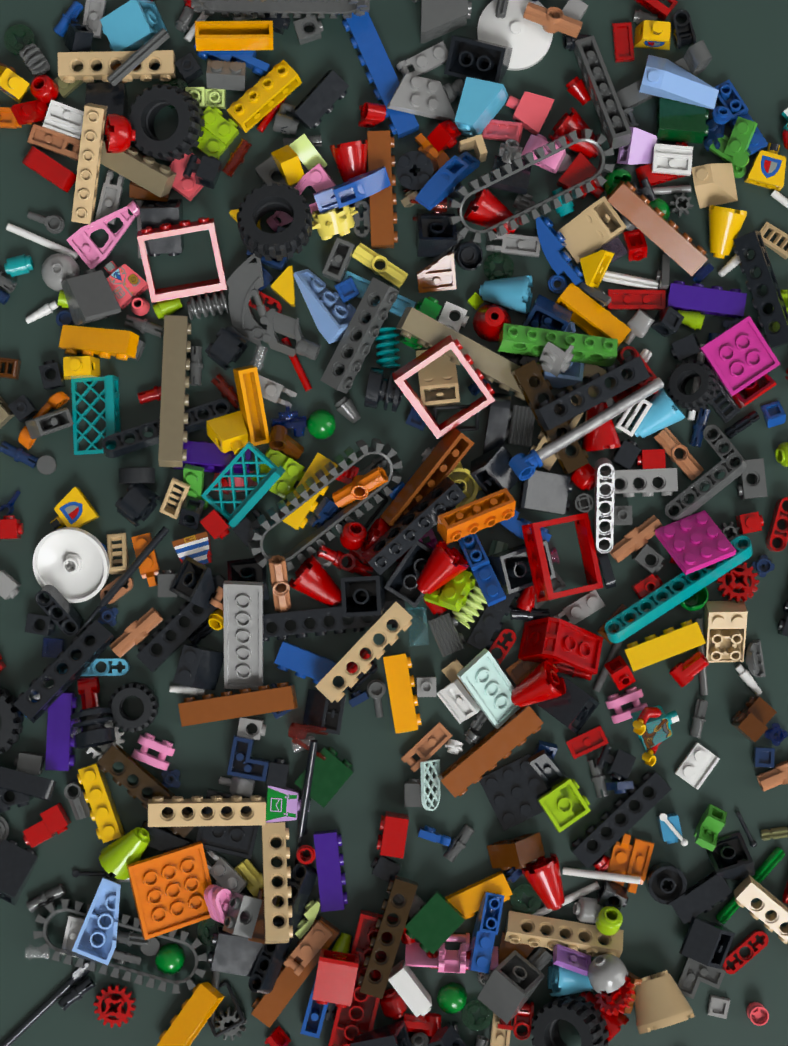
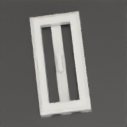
(641, 417)

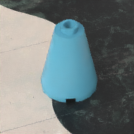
(509, 292)
(660, 415)
(566, 982)

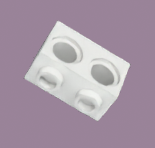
(447, 310)

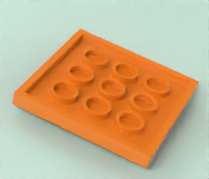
(170, 889)

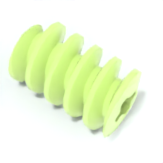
(470, 608)

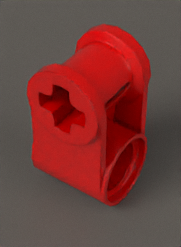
(371, 114)
(524, 1017)

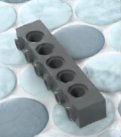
(602, 92)
(352, 340)

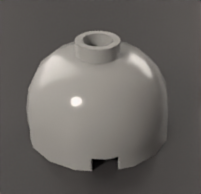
(57, 268)
(607, 973)

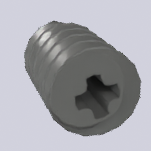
(207, 305)

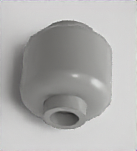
(587, 909)

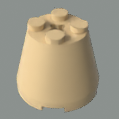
(660, 1003)

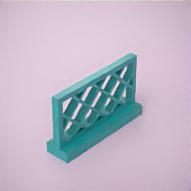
(111, 412)
(257, 491)

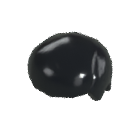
(469, 256)

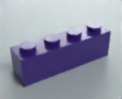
(706, 300)
(211, 458)
(59, 729)
(329, 870)

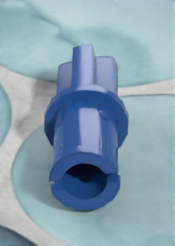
(73, 12)

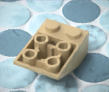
(592, 229)
(438, 382)
(725, 631)

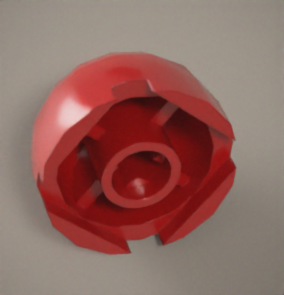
(118, 133)

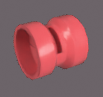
(758, 1017)

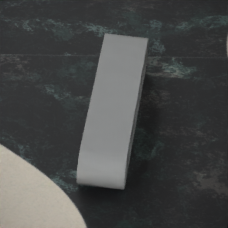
(600, 497)

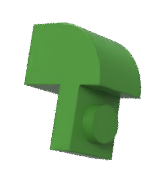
(709, 827)

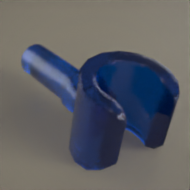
(10, 504)

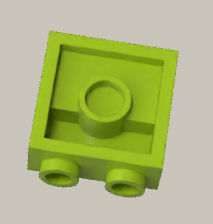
(217, 133)
(293, 473)
(454, 593)
(564, 804)

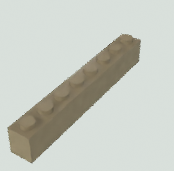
(492, 365)
(173, 391)

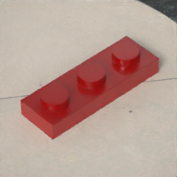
(636, 299)

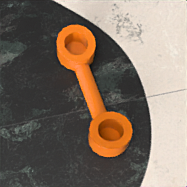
(55, 401)

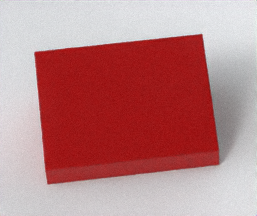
(753, 391)

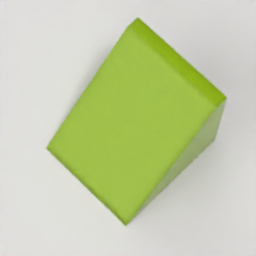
(475, 301)

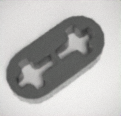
(366, 218)

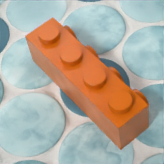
(476, 516)

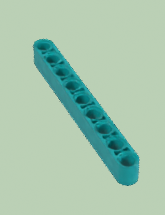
(674, 597)

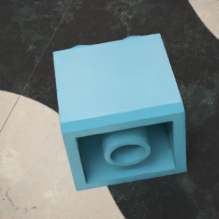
(132, 25)
(479, 105)

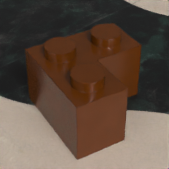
(753, 718)
(516, 851)

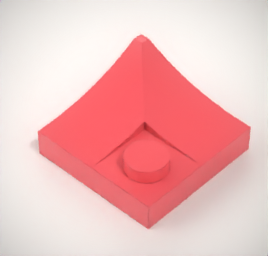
(185, 186)

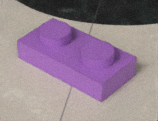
(571, 959)

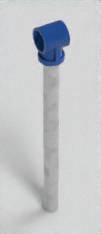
(525, 465)

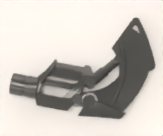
(245, 284)

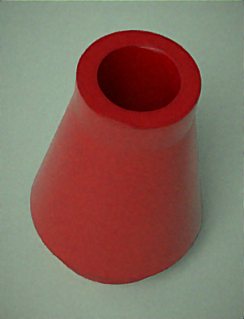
(578, 90)
(526, 600)
(302, 857)

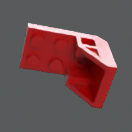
(560, 643)

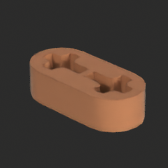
(120, 593)

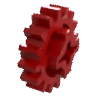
(742, 587)
(617, 999)
(119, 1011)

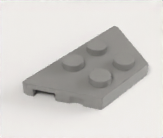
(422, 98)

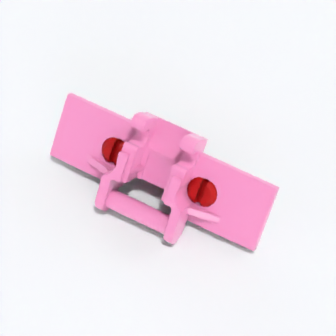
(445, 960)

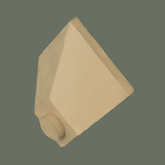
(714, 184)

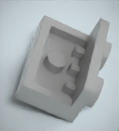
(555, 360)

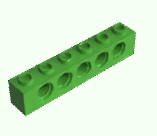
(532, 340)

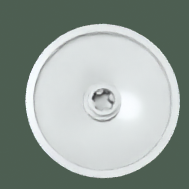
(526, 37)
(71, 563)

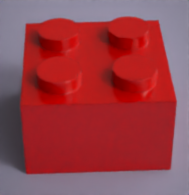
(394, 834)

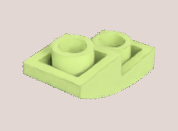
(208, 97)
(307, 152)
(310, 913)

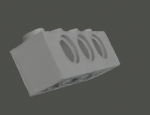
(667, 476)

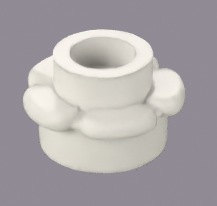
(454, 746)

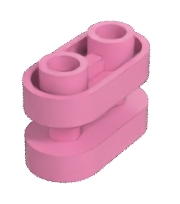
(615, 701)
(148, 741)
(217, 902)

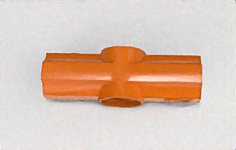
(352, 491)

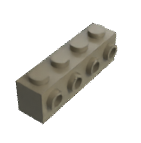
(140, 170)

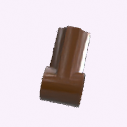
(282, 442)

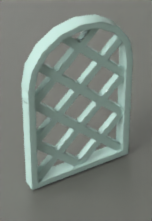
(425, 783)

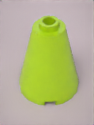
(124, 852)

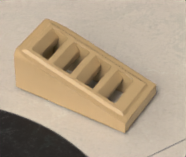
(780, 235)
(171, 511)
(124, 553)

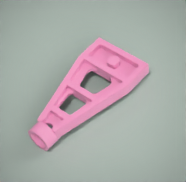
(318, 179)
(88, 250)

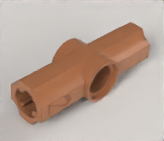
(552, 20)
(687, 462)
(635, 539)
(278, 575)
(136, 632)
(774, 777)

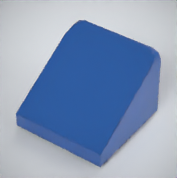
(773, 414)

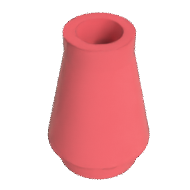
(143, 309)

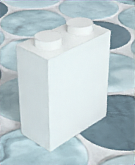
(410, 989)

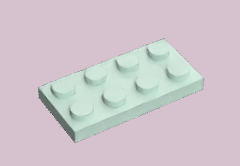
(489, 688)

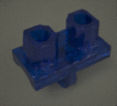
(291, 420)

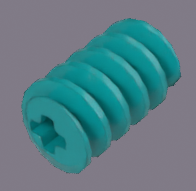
(387, 348)

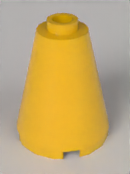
(723, 228)

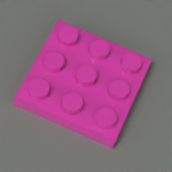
(740, 356)
(695, 542)

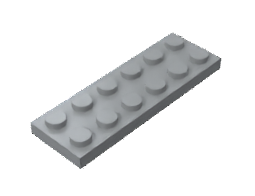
(243, 634)

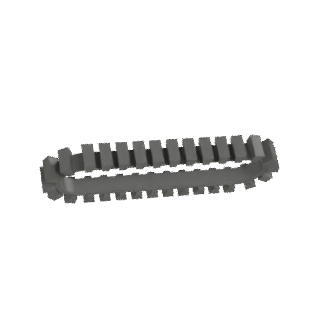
(284, 7)
(518, 164)
(376, 448)
(116, 971)

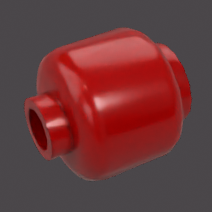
(44, 88)
(584, 477)
(353, 535)
(392, 1004)

